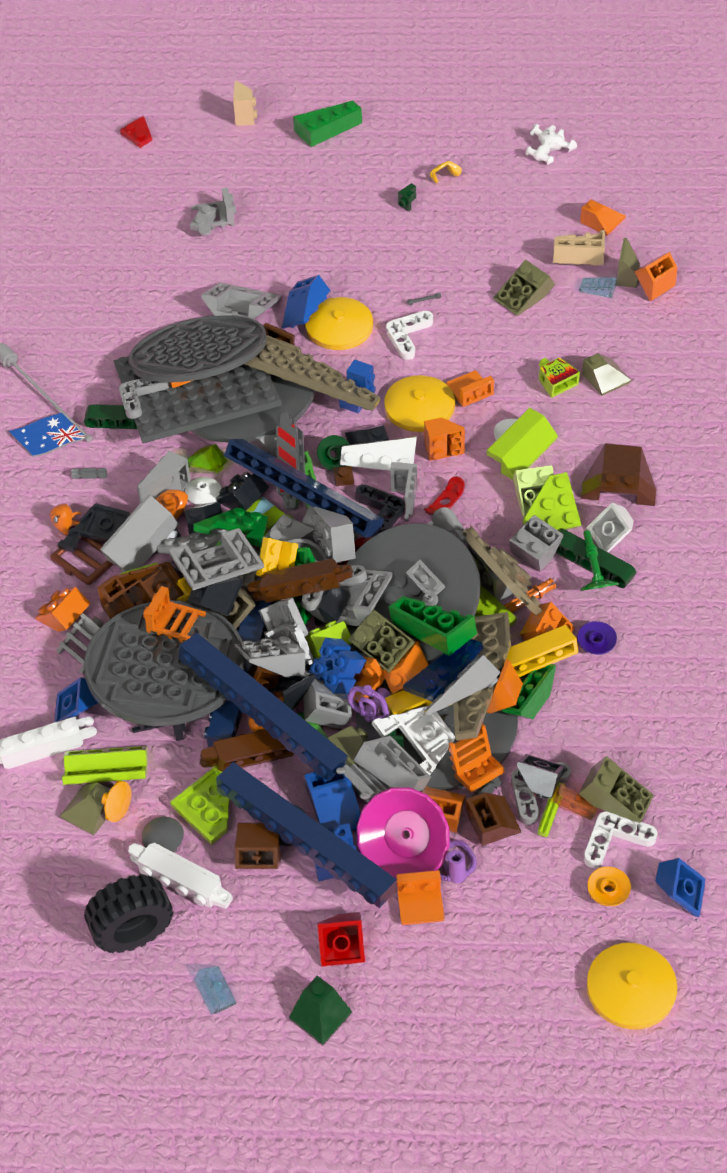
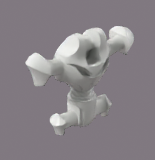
(550, 141)

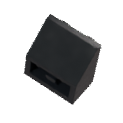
(242, 491)

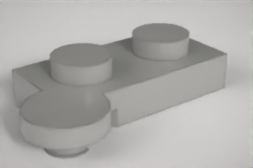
(204, 219)
(426, 582)

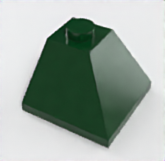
(320, 1010)

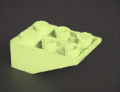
(528, 485)

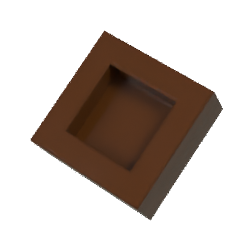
(343, 476)

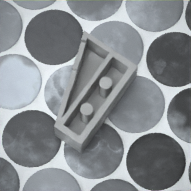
(288, 529)
(391, 764)

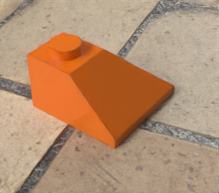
(600, 217)
(409, 666)

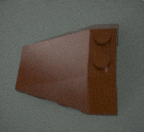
(620, 471)
(137, 588)

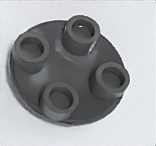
(164, 832)

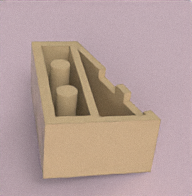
(580, 249)

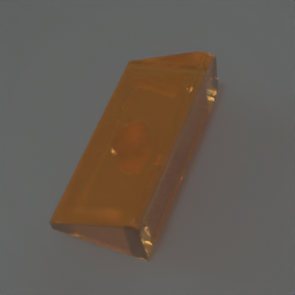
(573, 801)

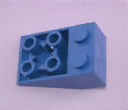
(304, 300)
(332, 800)

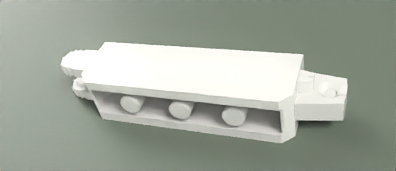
(45, 741)
(180, 874)

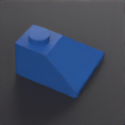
(73, 700)
(681, 884)

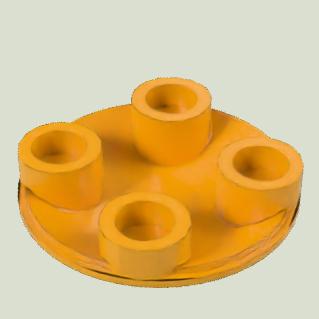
(117, 801)

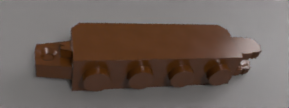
(299, 580)
(244, 751)

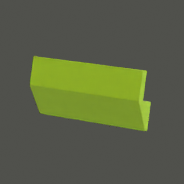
(522, 442)
(105, 765)

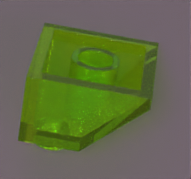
(207, 460)

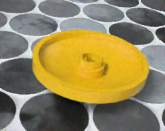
(340, 324)
(417, 400)
(631, 986)

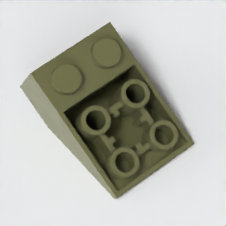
(524, 288)
(381, 640)
(616, 791)

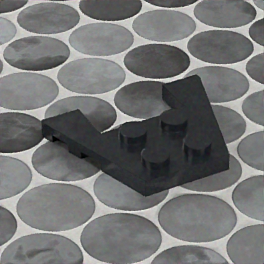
(97, 524)

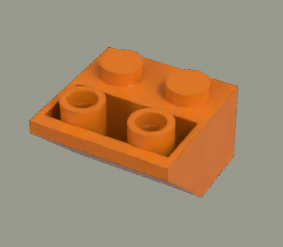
(657, 276)
(443, 438)
(63, 609)
(546, 621)
(450, 803)

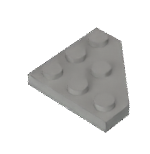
(195, 541)

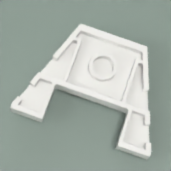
(426, 734)

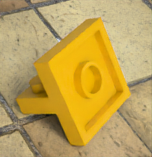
(276, 555)

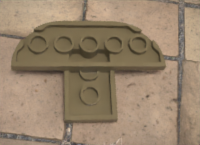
(505, 568)

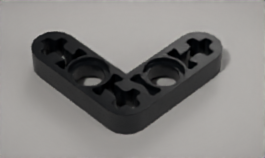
(391, 506)

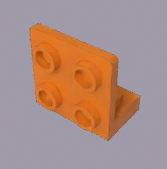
(471, 388)
(371, 675)
(420, 897)

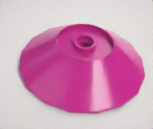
(383, 828)

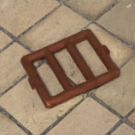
(70, 569)

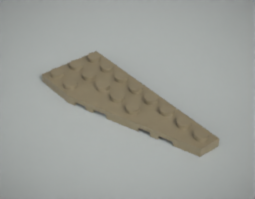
(291, 364)
(496, 639)

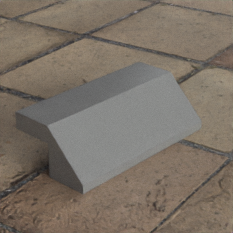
(139, 535)

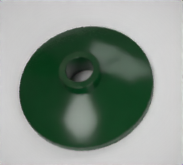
(329, 444)

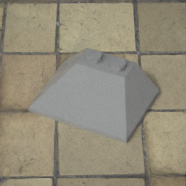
(237, 300)
(217, 563)
(362, 597)

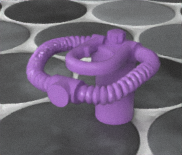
(375, 704)
(456, 868)

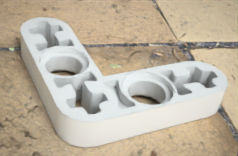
(424, 319)
(609, 830)

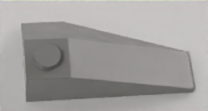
(471, 679)

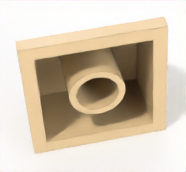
(244, 105)

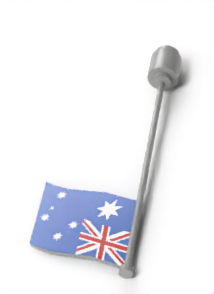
(49, 432)

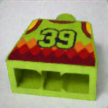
(557, 376)

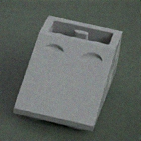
(168, 474)
(333, 534)
(276, 655)
(325, 707)

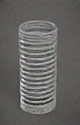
(447, 520)

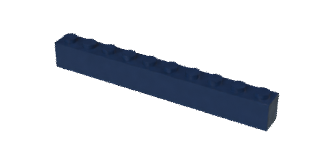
(302, 486)
(262, 706)
(226, 719)
(306, 835)

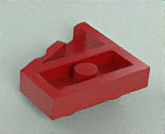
(137, 132)

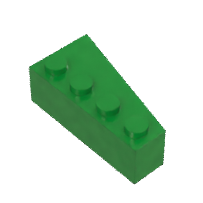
(327, 122)
(433, 625)

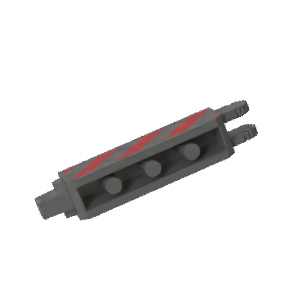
(291, 451)

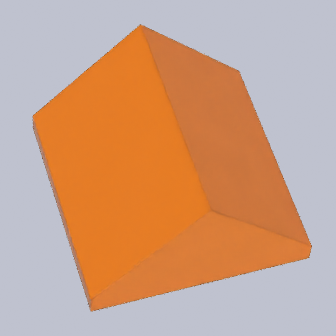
(506, 690)

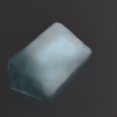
(214, 989)

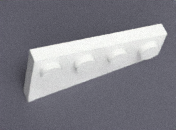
(379, 453)

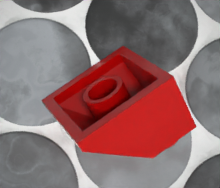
(341, 939)

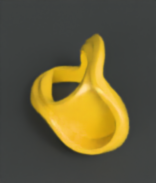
(454, 169)

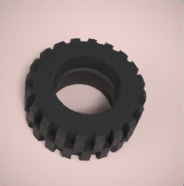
(128, 913)

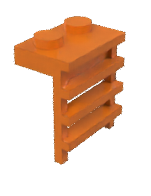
(161, 611)
(474, 761)

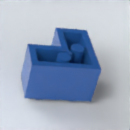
(363, 376)

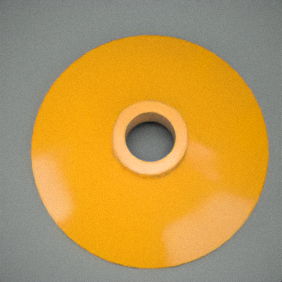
(609, 878)

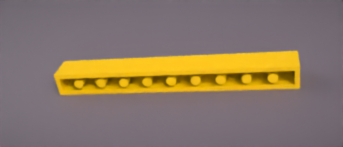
(524, 657)

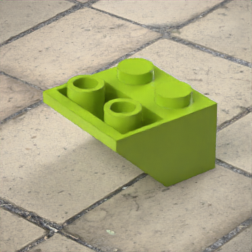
(331, 630)

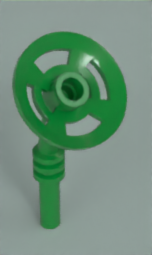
(592, 553)

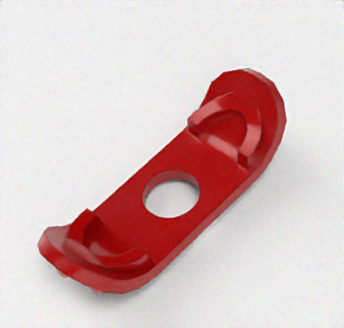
(452, 491)

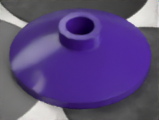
(598, 632)

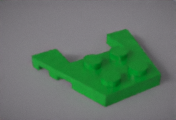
(250, 523)

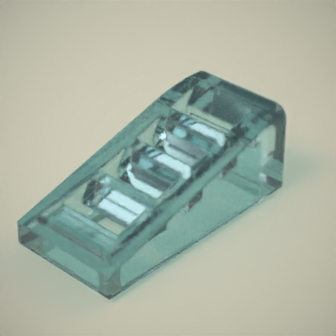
(602, 286)

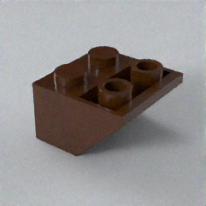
(491, 817)
(256, 847)

